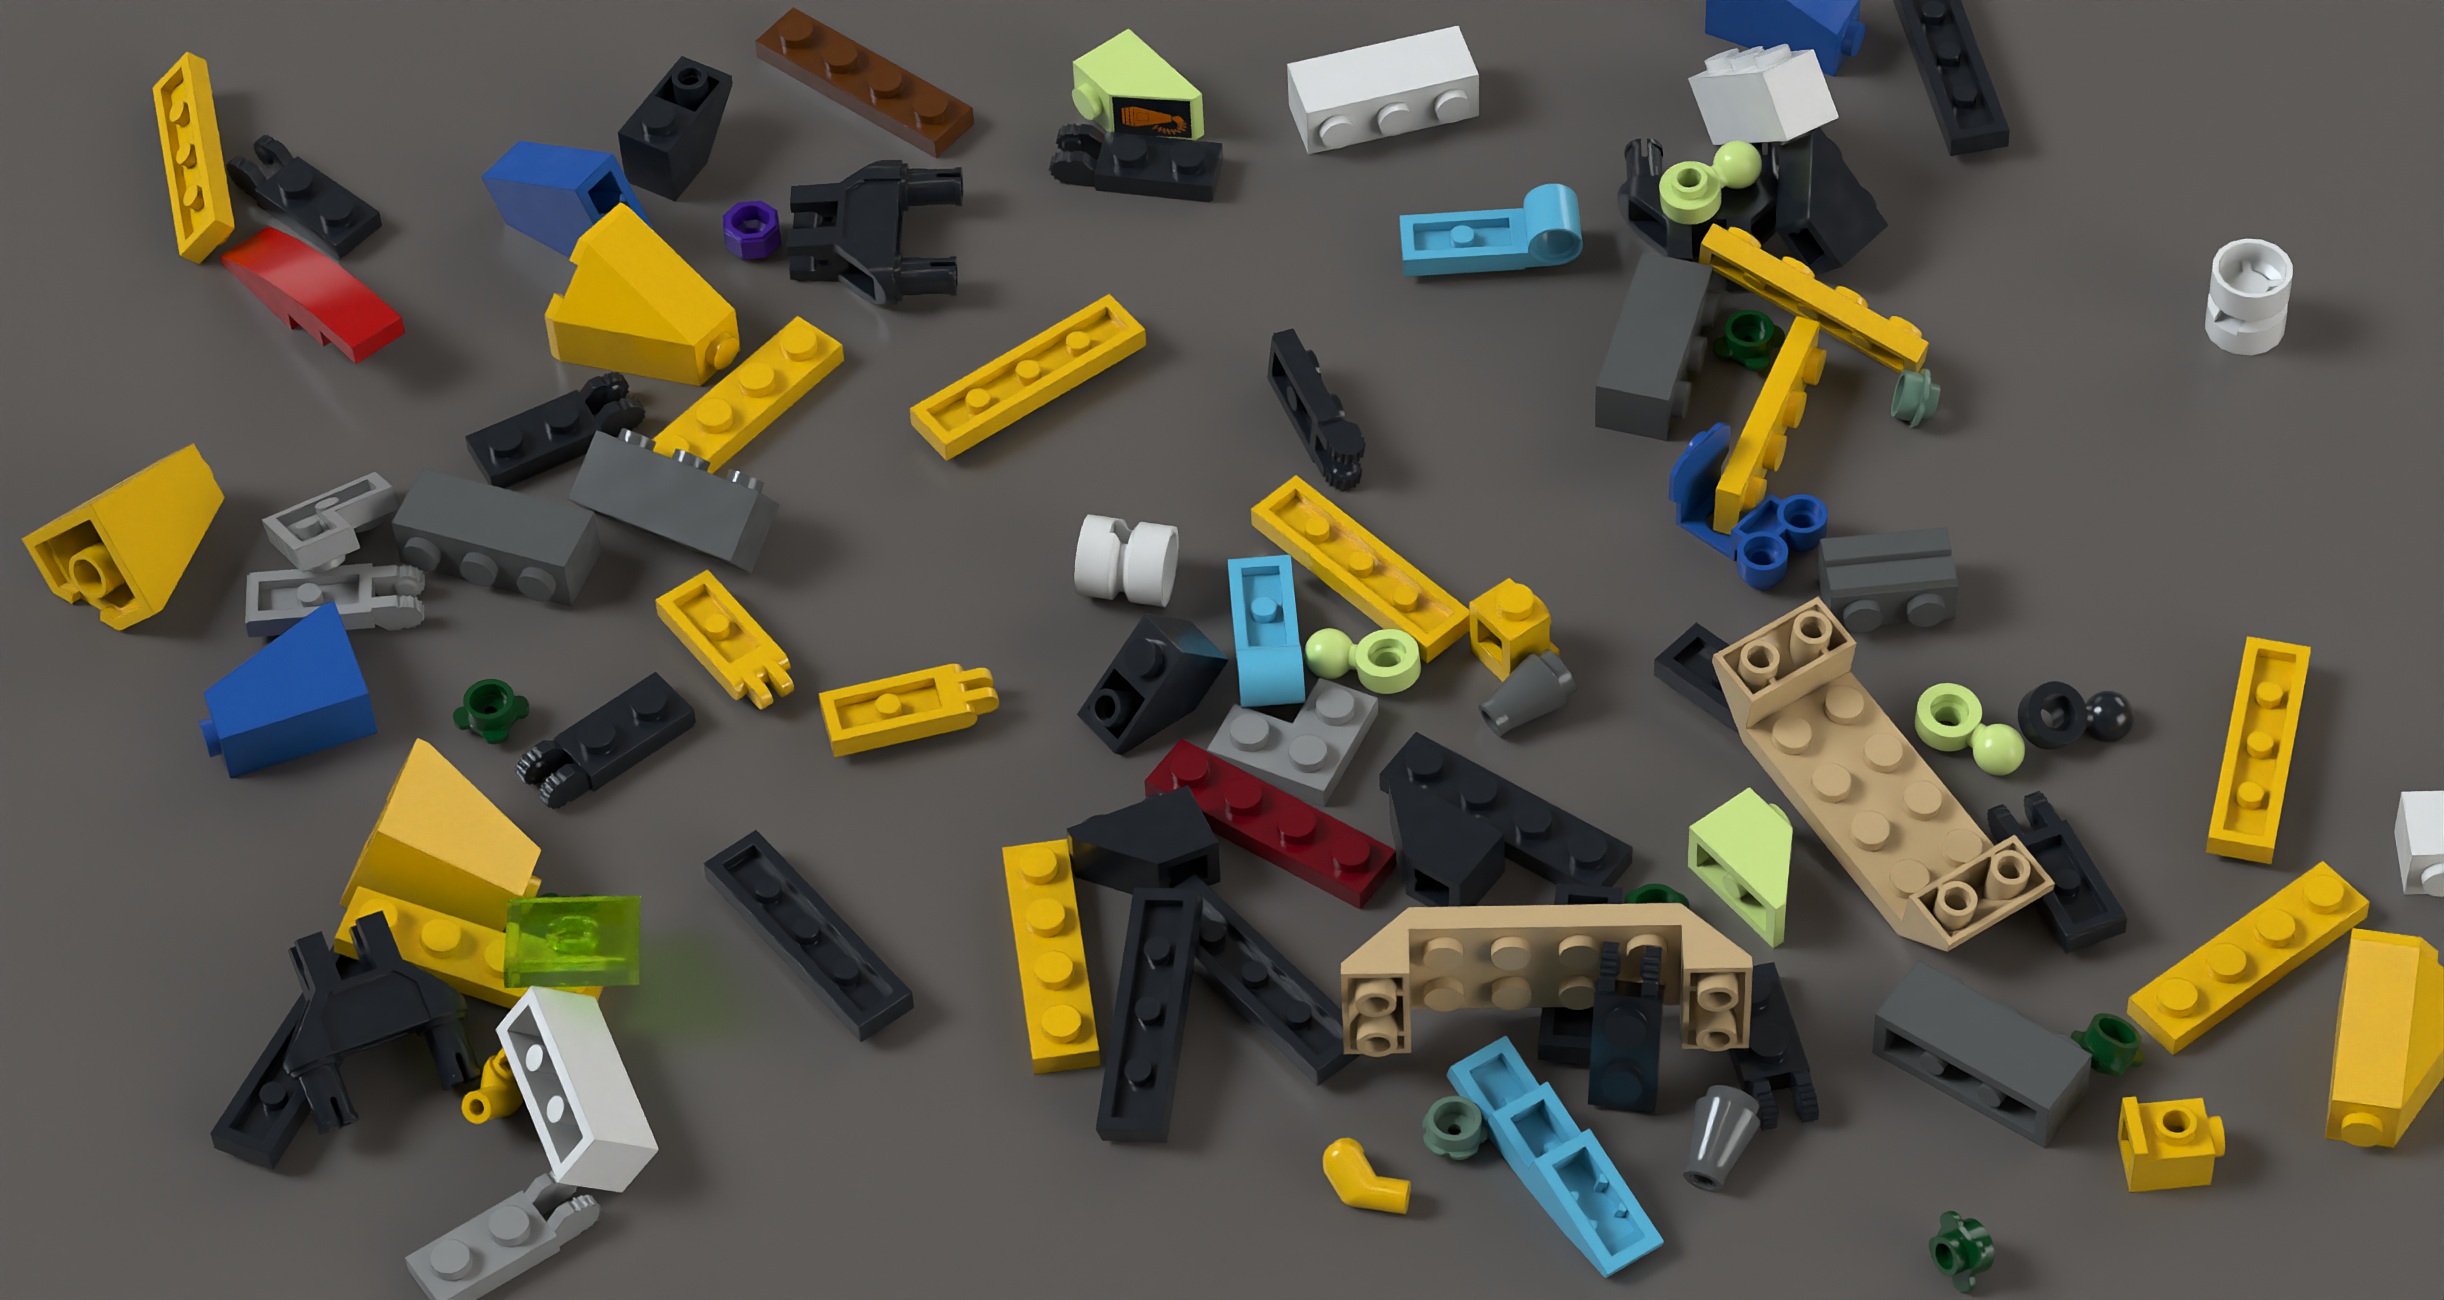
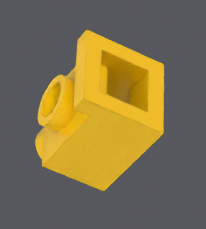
(1510, 617)
(2168, 1143)

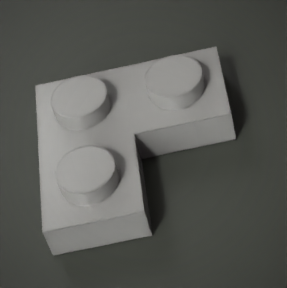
(324, 527)
(1302, 756)

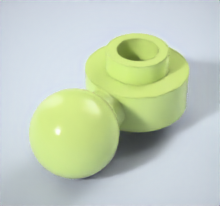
(1734, 166)
(1383, 659)
(1995, 747)

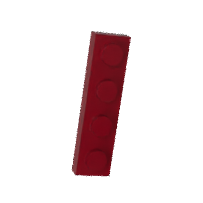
(1277, 825)

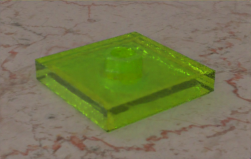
(572, 941)

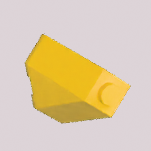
(640, 307)
(131, 540)
(445, 846)
(2385, 1038)

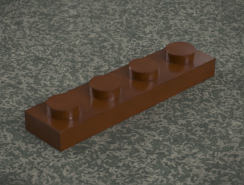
(864, 82)

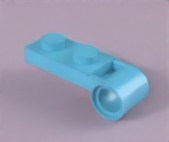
(1495, 240)
(1266, 631)

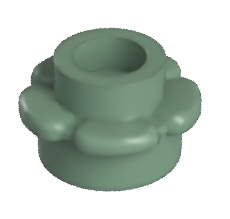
(1915, 397)
(1454, 1114)

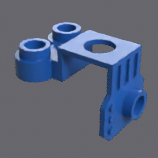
(1764, 534)

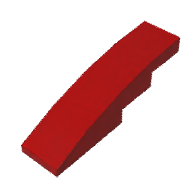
(313, 293)

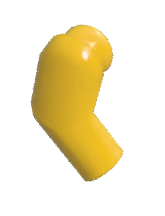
(497, 1095)
(1358, 1184)

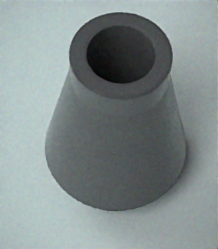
(1530, 691)
(1720, 1133)

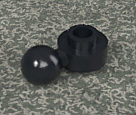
(2105, 715)

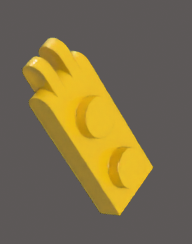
(726, 639)
(906, 707)

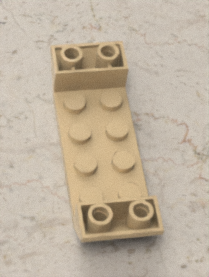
(1868, 785)
(1540, 959)

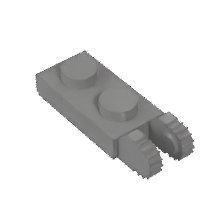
(287, 596)
(502, 1241)

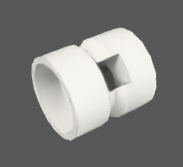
(2248, 296)
(1126, 560)

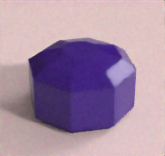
(751, 229)

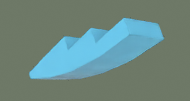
(1554, 1159)

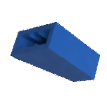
(1820, 25)
(558, 191)
(289, 698)

